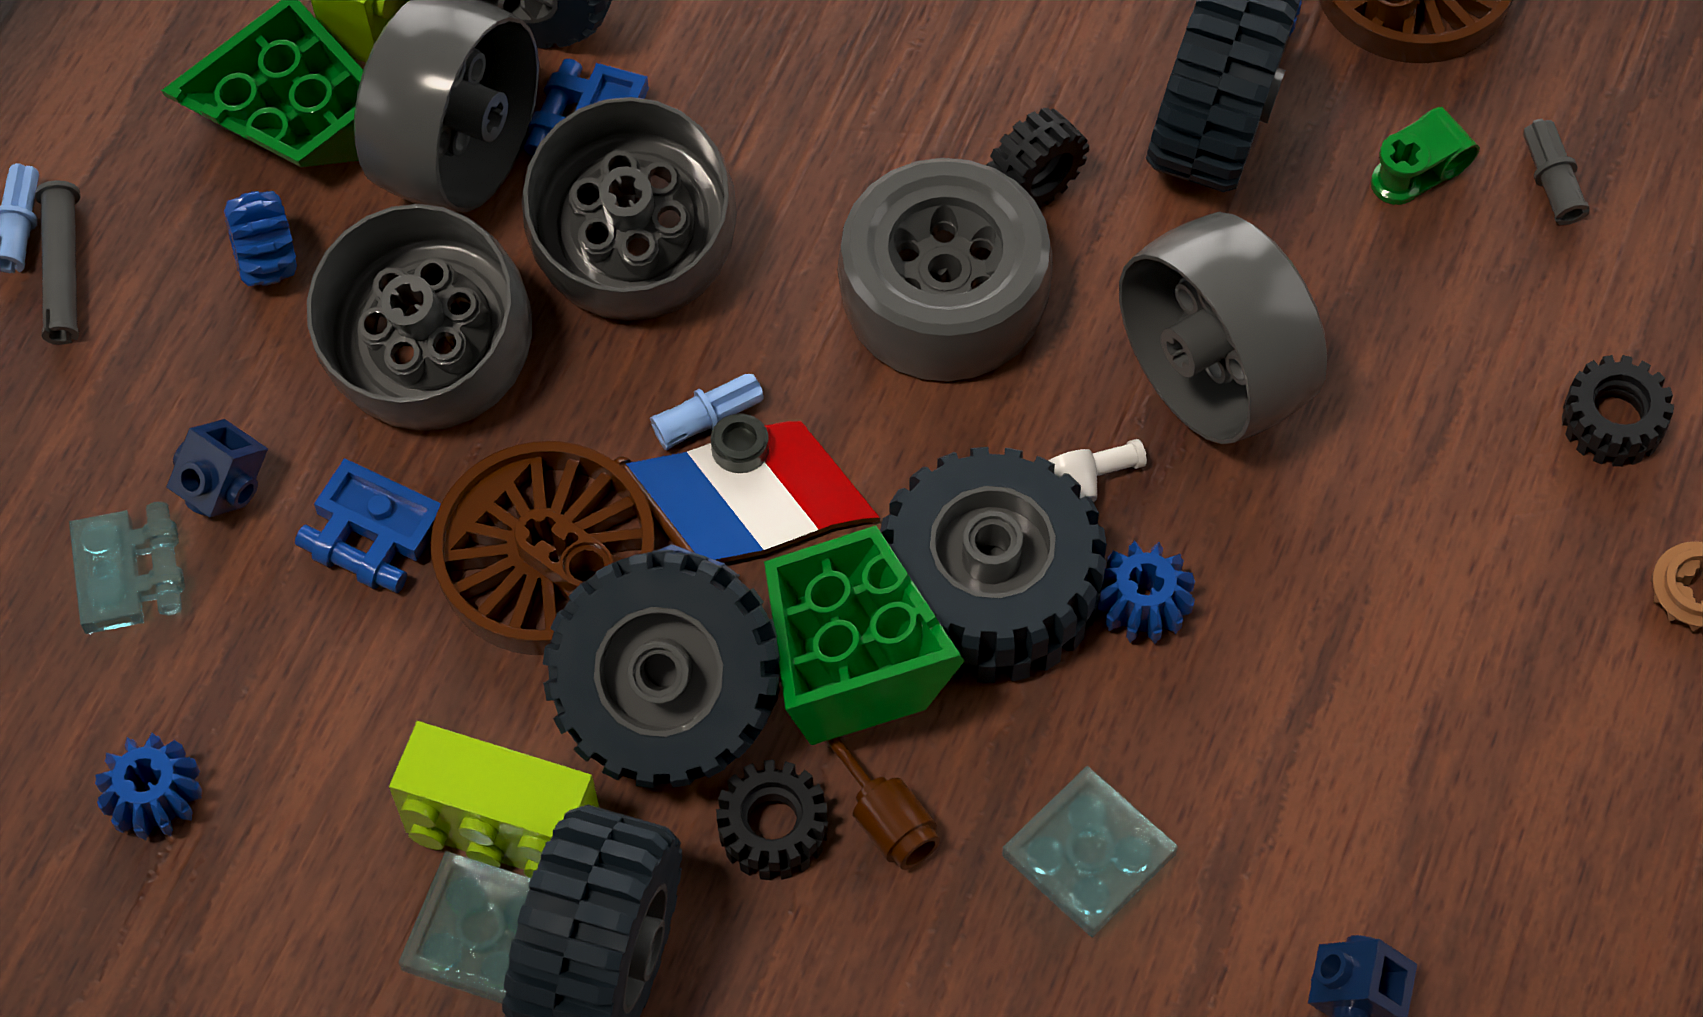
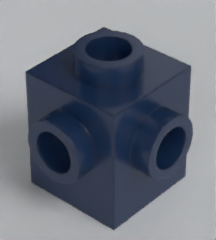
(216, 468)
(1362, 979)

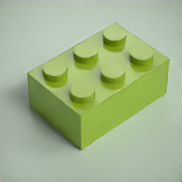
(483, 797)

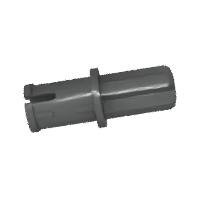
(1555, 172)

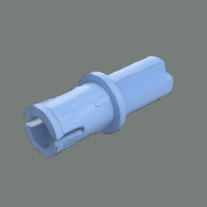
(17, 216)
(706, 410)

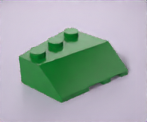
(279, 87)
(854, 637)

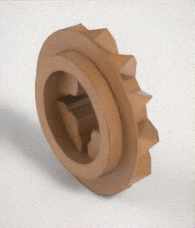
(1673, 571)

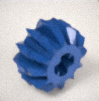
(260, 238)
(1146, 613)
(161, 802)

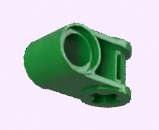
(1422, 157)

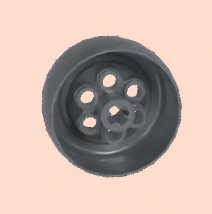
(446, 102)
(616, 151)
(381, 272)
(942, 323)
(1223, 327)

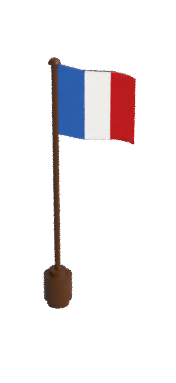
(758, 512)

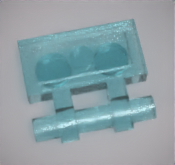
(107, 568)

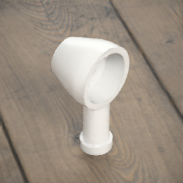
(1086, 466)

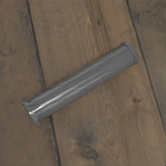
(58, 260)

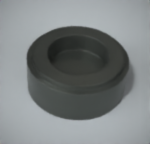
(739, 443)

